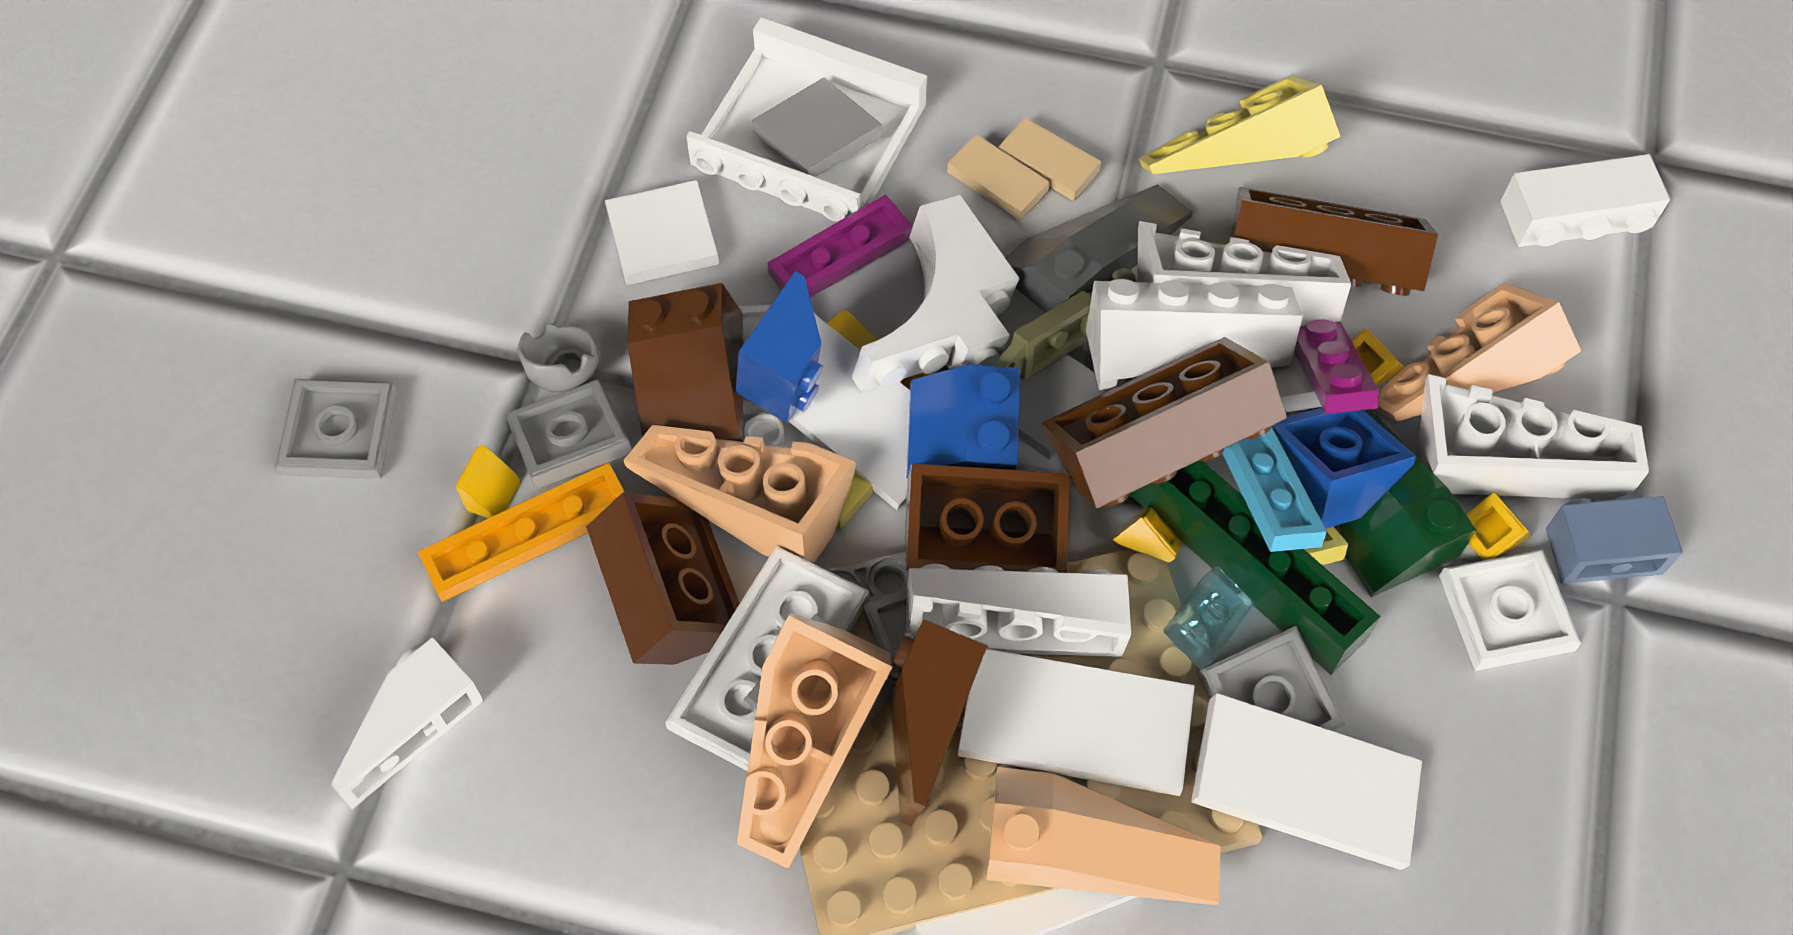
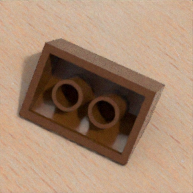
(986, 518)
(663, 577)

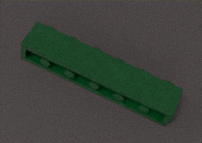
(1283, 585)

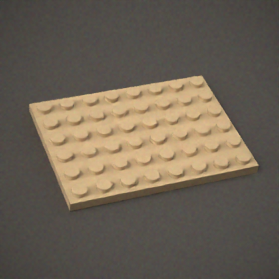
(886, 876)

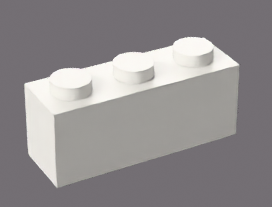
(1584, 200)

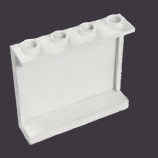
(780, 68)

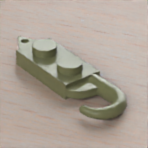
(1052, 334)

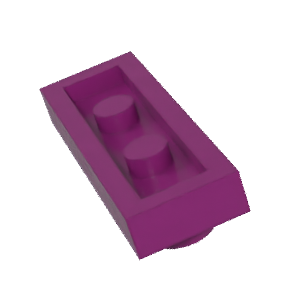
(843, 246)
(1335, 368)

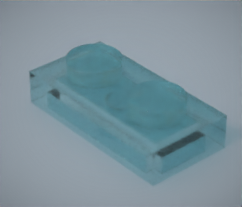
(1208, 617)

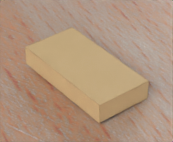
(1052, 158)
(998, 177)

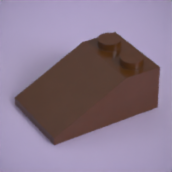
(687, 360)
(929, 694)

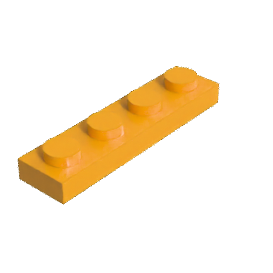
(519, 533)

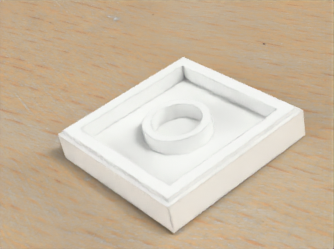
(661, 232)
(1509, 610)

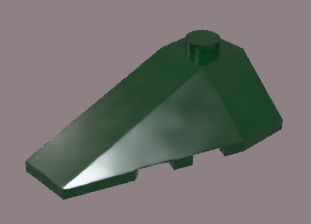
(1406, 530)

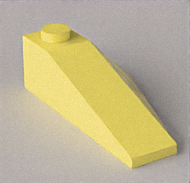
(1273, 124)

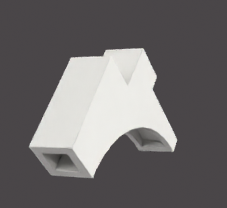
(963, 294)

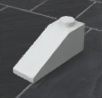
(409, 713)

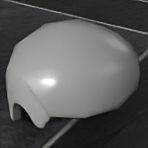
(558, 357)

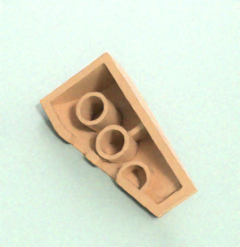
(1498, 345)
(750, 488)
(806, 719)
(1081, 840)

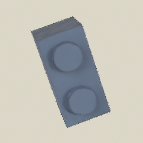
(1613, 539)

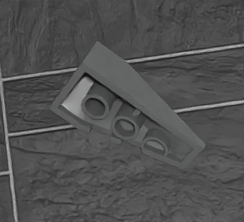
(1091, 247)

